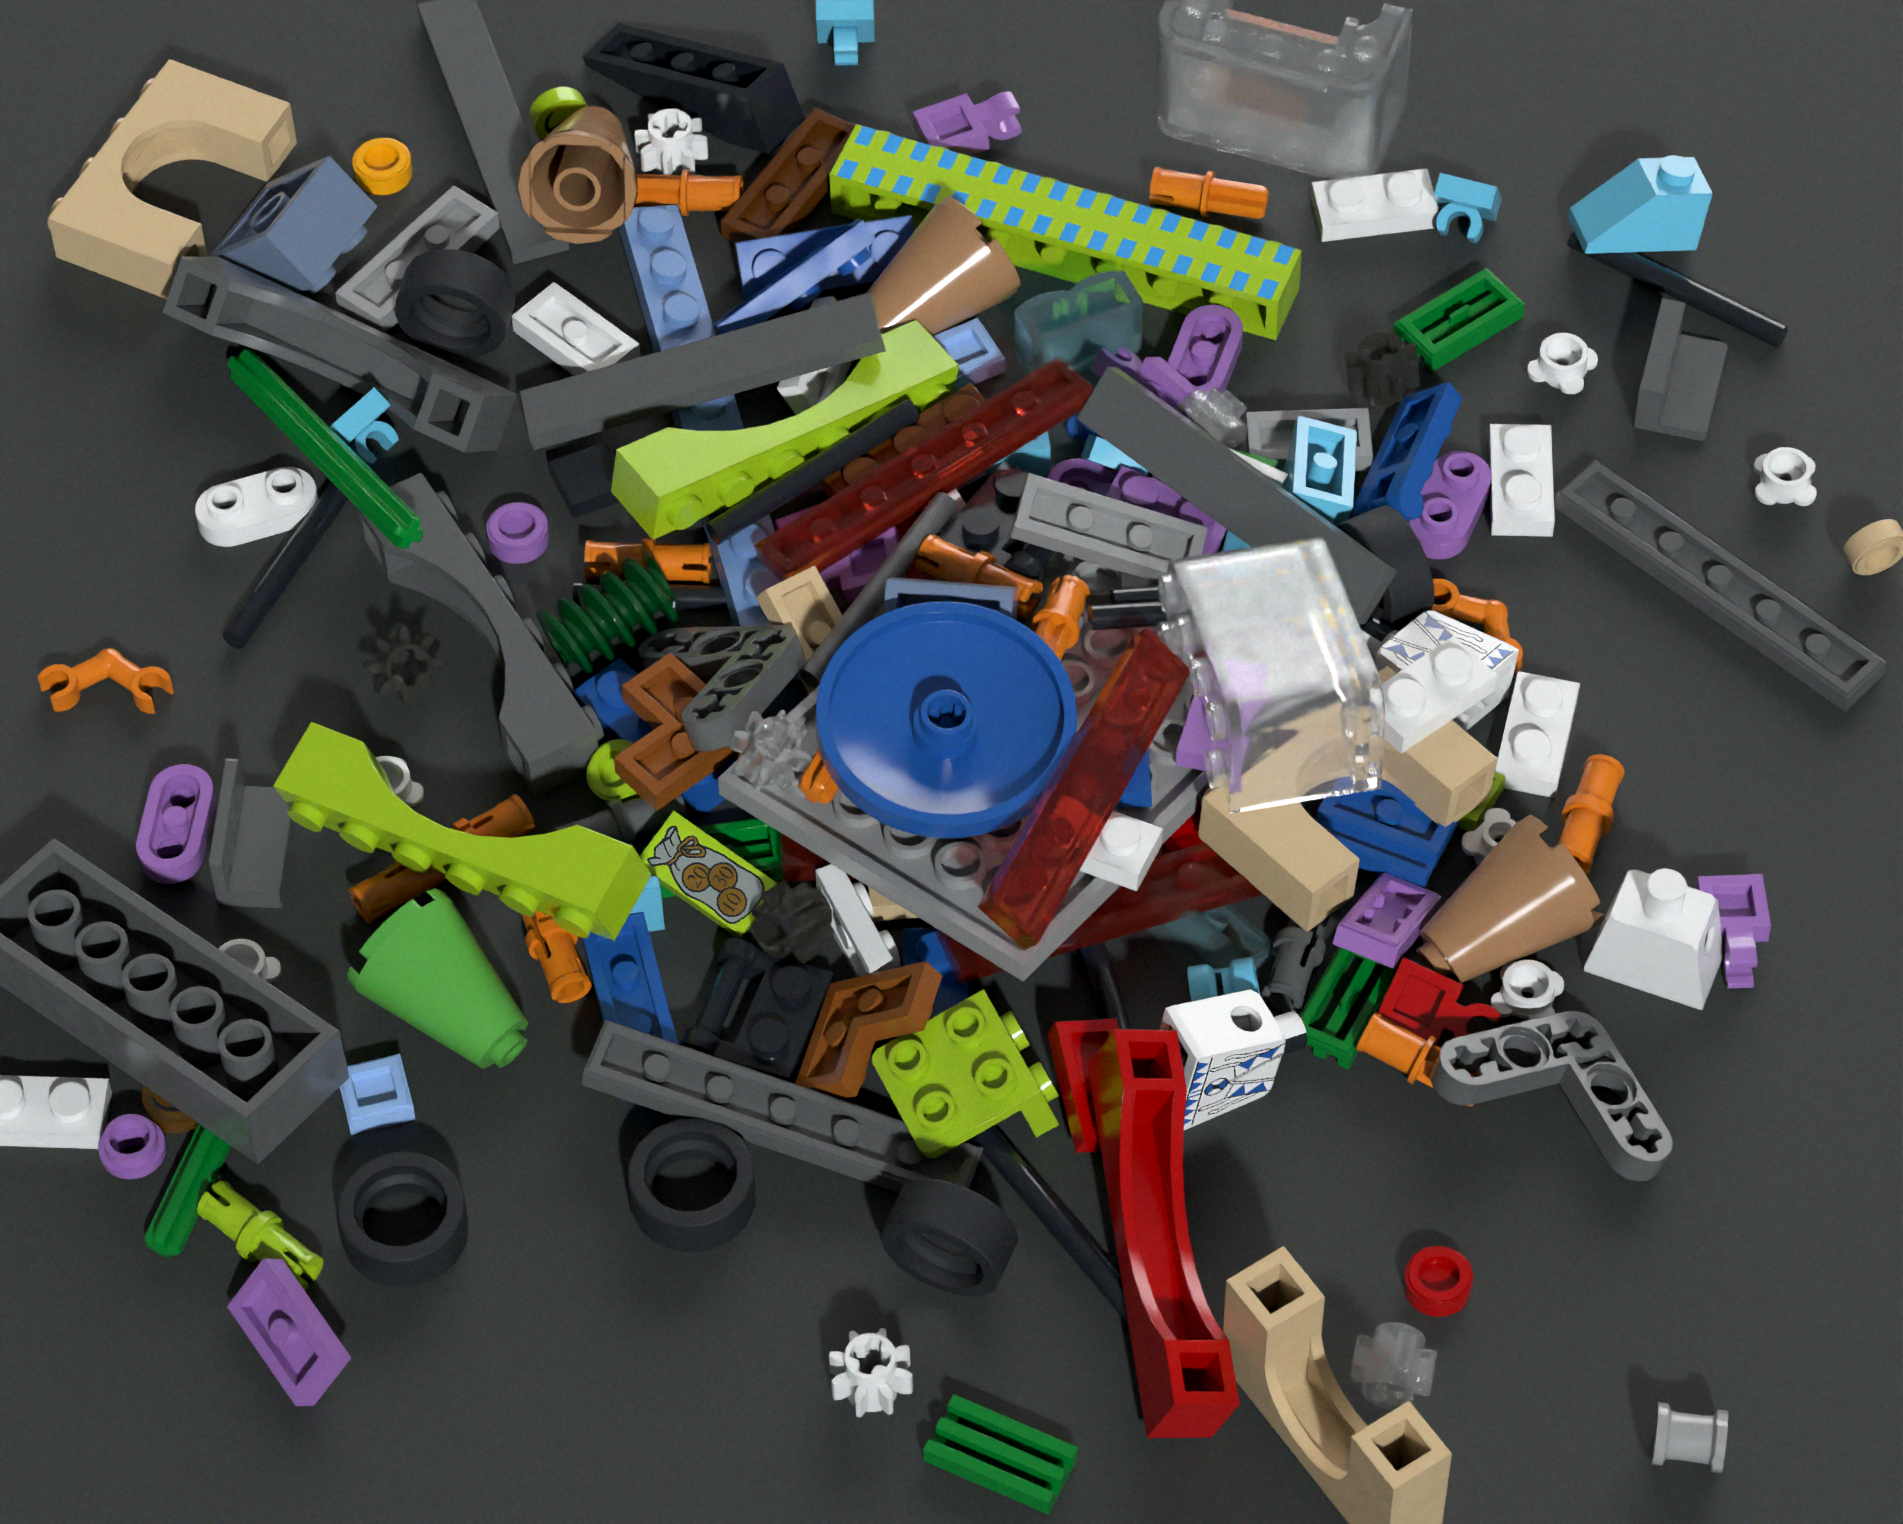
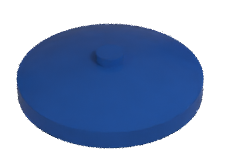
(944, 719)

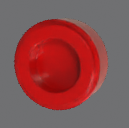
(1438, 1281)

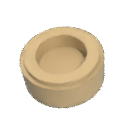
(1875, 547)

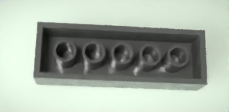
(163, 1003)

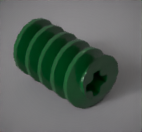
(609, 613)

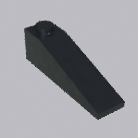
(733, 93)

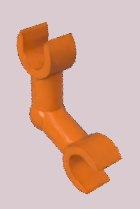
(1490, 613)
(106, 664)

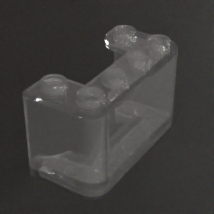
(1282, 88)
(1280, 670)

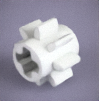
(671, 143)
(869, 1389)

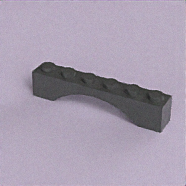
(275, 320)
(540, 721)

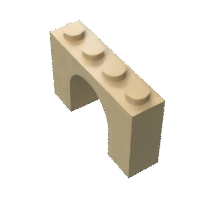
(175, 119)
(1304, 864)
(1369, 1472)

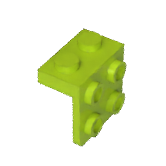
(964, 1076)

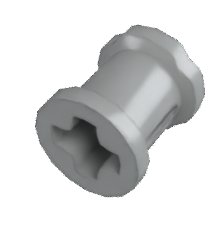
(1689, 1437)

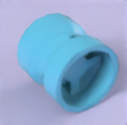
(1237, 977)

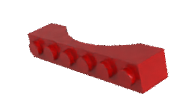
(1175, 1340)

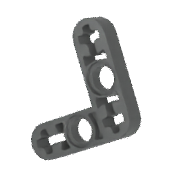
(740, 669)
(1574, 1071)

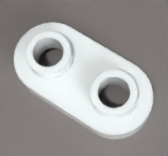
(256, 505)

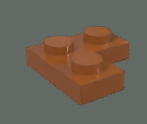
(664, 761)
(857, 1016)

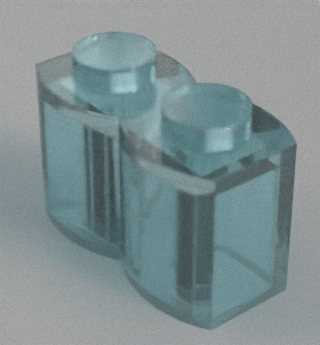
(1079, 322)

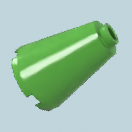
(441, 982)

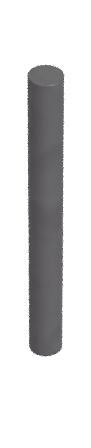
(873, 594)

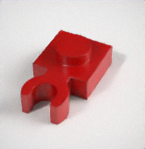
(1428, 1003)

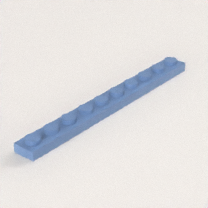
(674, 317)

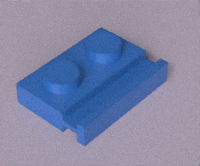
(1387, 832)

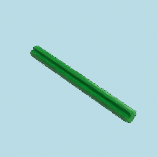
(325, 449)

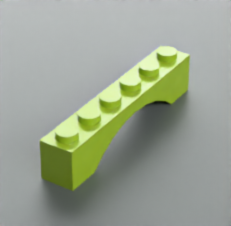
(689, 474)
(568, 874)

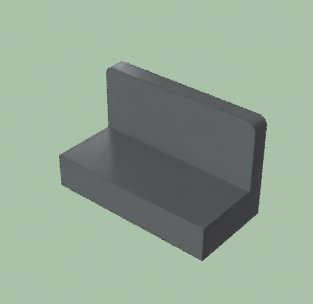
(1679, 378)
(250, 843)

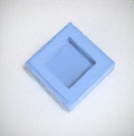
(973, 352)
(377, 1095)

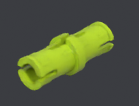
(257, 1233)

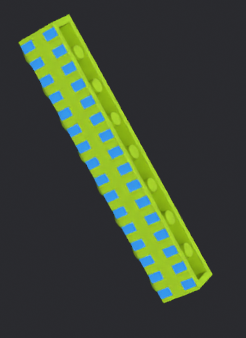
(1072, 229)

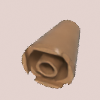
(580, 178)
(943, 273)
(1510, 907)

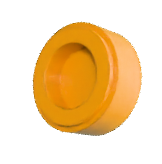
(382, 166)

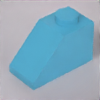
(1645, 208)
(1322, 467)

